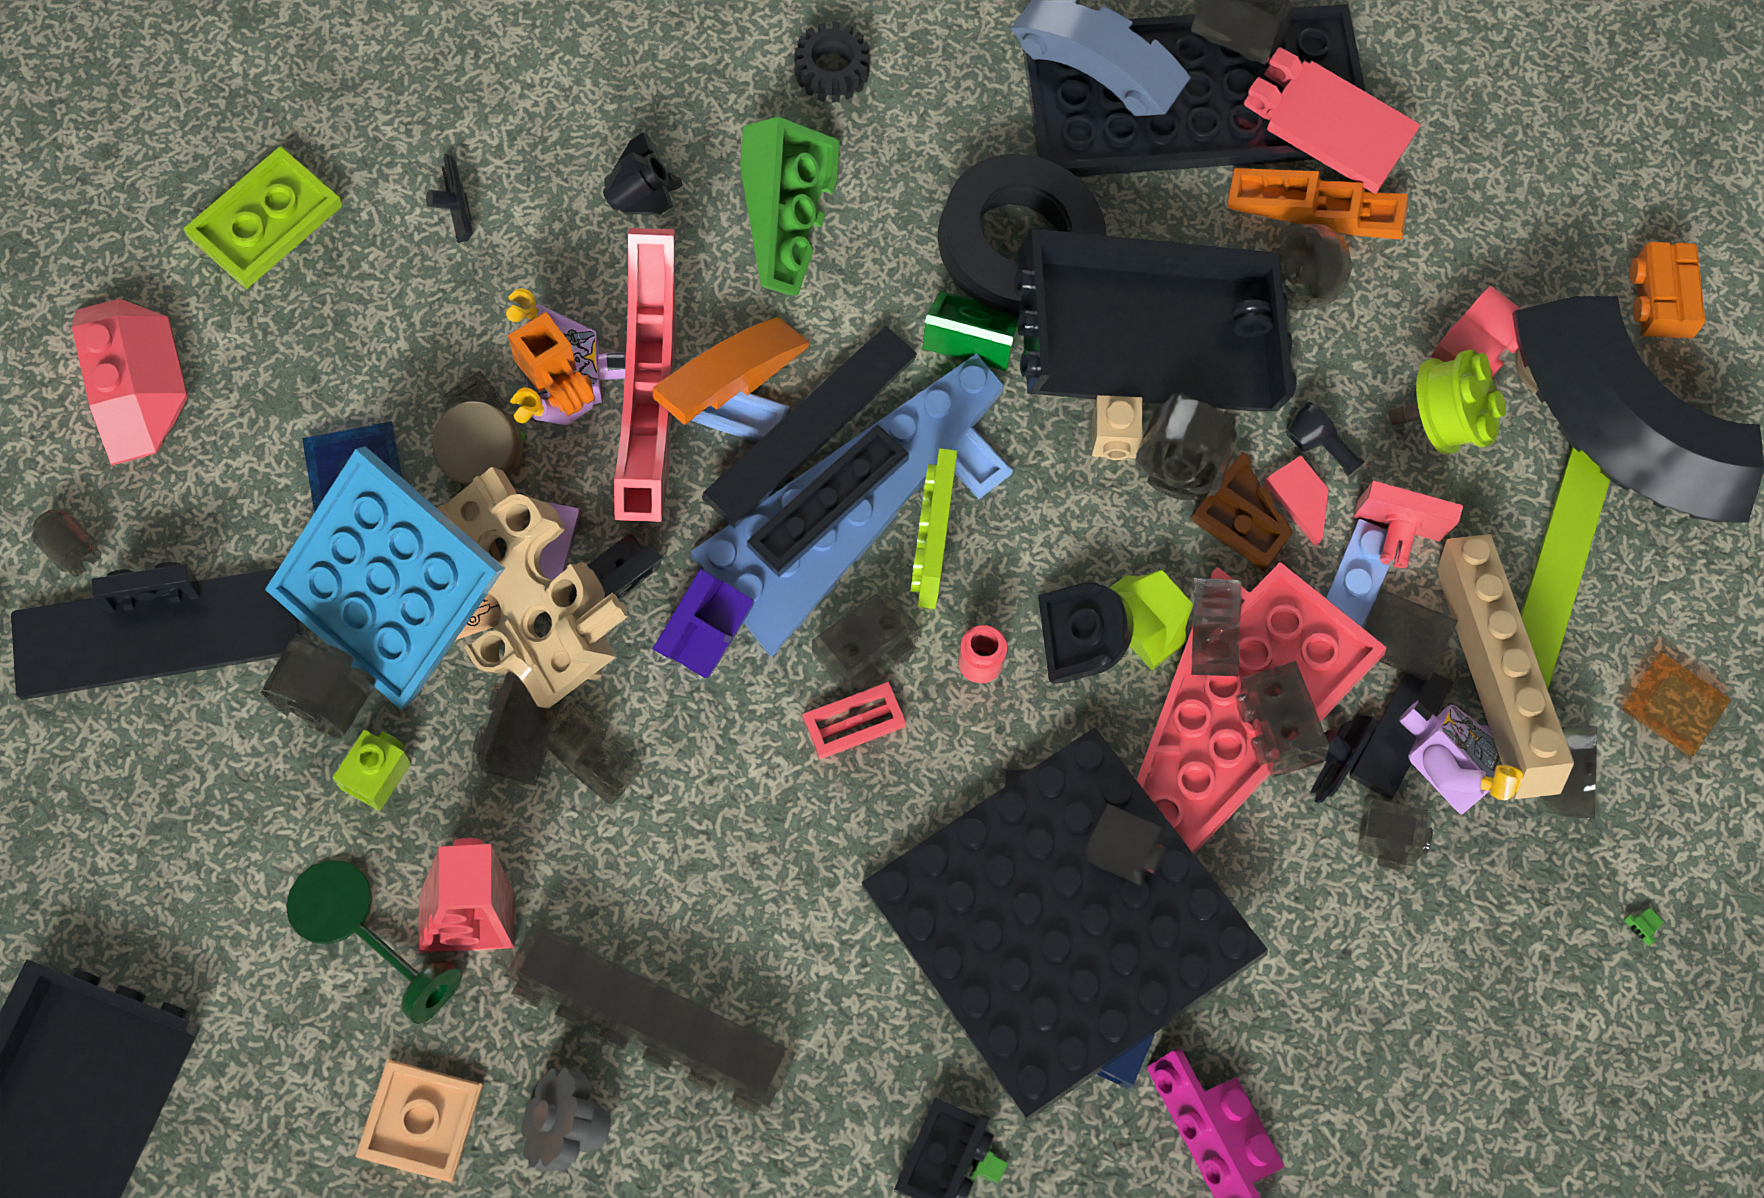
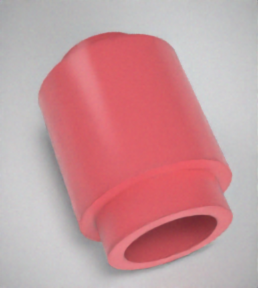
(982, 641)

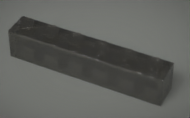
(651, 1019)

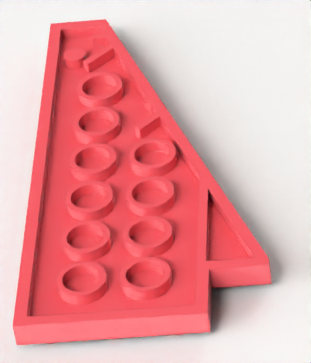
(1201, 749)

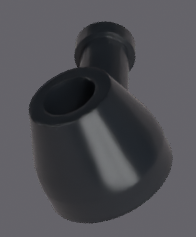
(1313, 429)

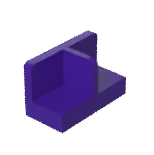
(704, 624)

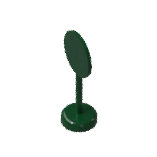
(333, 903)

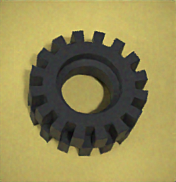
(832, 41)

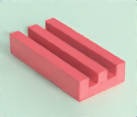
(824, 750)

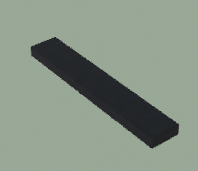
(808, 427)

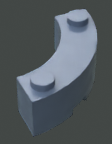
(1105, 49)

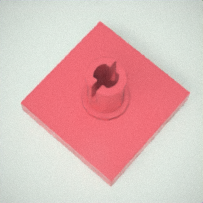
(1405, 515)

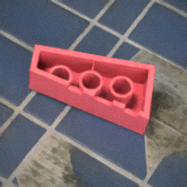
(466, 900)

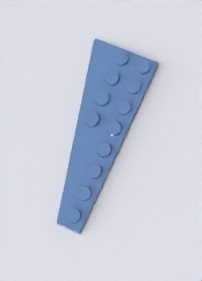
(921, 426)

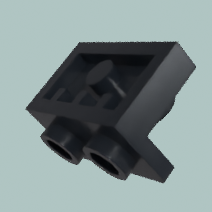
(623, 567)

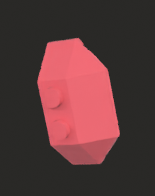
(129, 376)

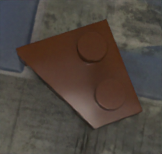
(1244, 516)

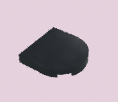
(1084, 630)

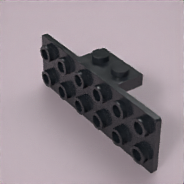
(148, 629)

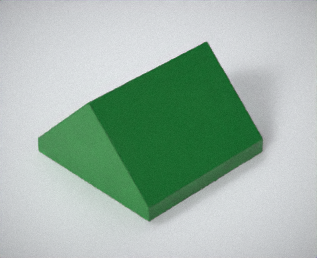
(965, 327)

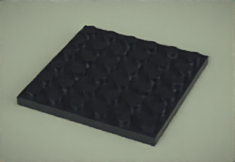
(1047, 953)

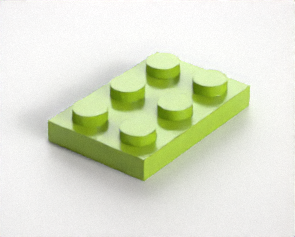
(263, 217)
(933, 528)

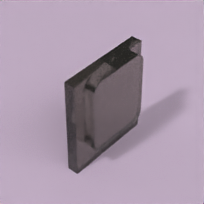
(1410, 632)

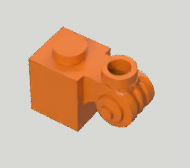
(550, 364)

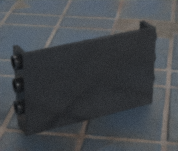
(1150, 321)
(81, 1082)

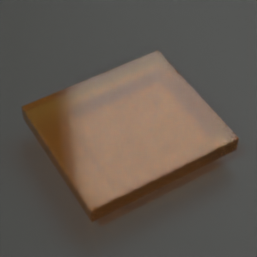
(1675, 704)

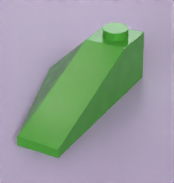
(783, 182)

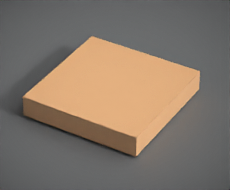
(419, 1120)

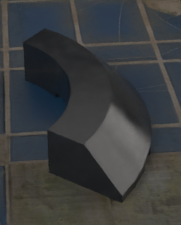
(1629, 419)

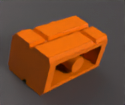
(1668, 290)

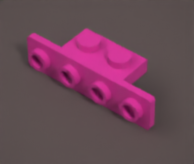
(1217, 1128)

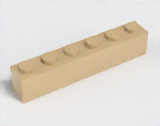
(1504, 665)

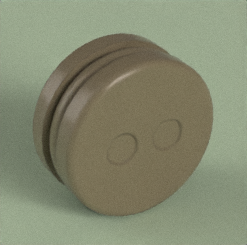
(474, 439)

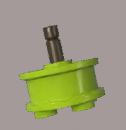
(1455, 402)

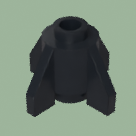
(640, 181)

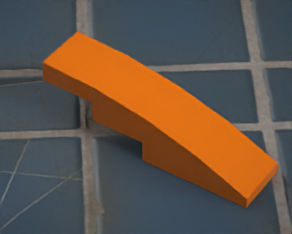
(1306, 199)
(728, 368)

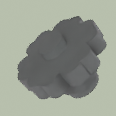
(562, 1121)

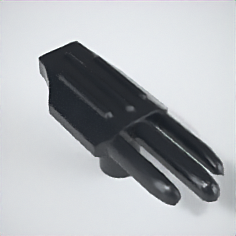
(453, 199)
(1343, 753)

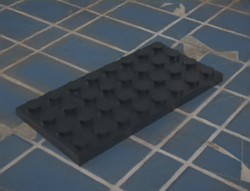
(1206, 126)

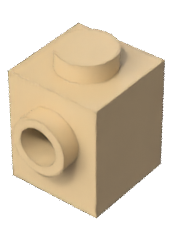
(1116, 427)

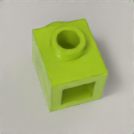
(372, 768)

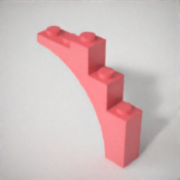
(650, 355)

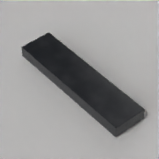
(827, 500)

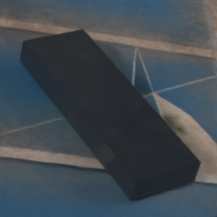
(1387, 751)

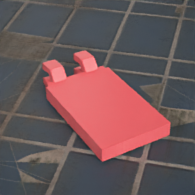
(1331, 119)

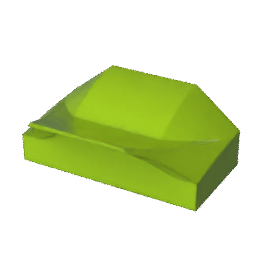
(1158, 615)

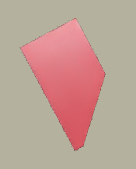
(1301, 496)

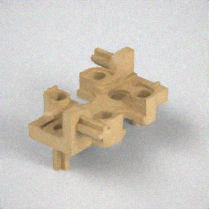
(576, 642)

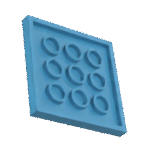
(384, 577)

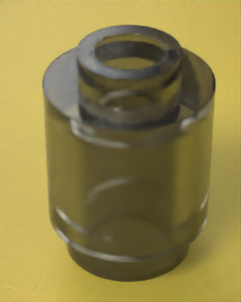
(65, 541)

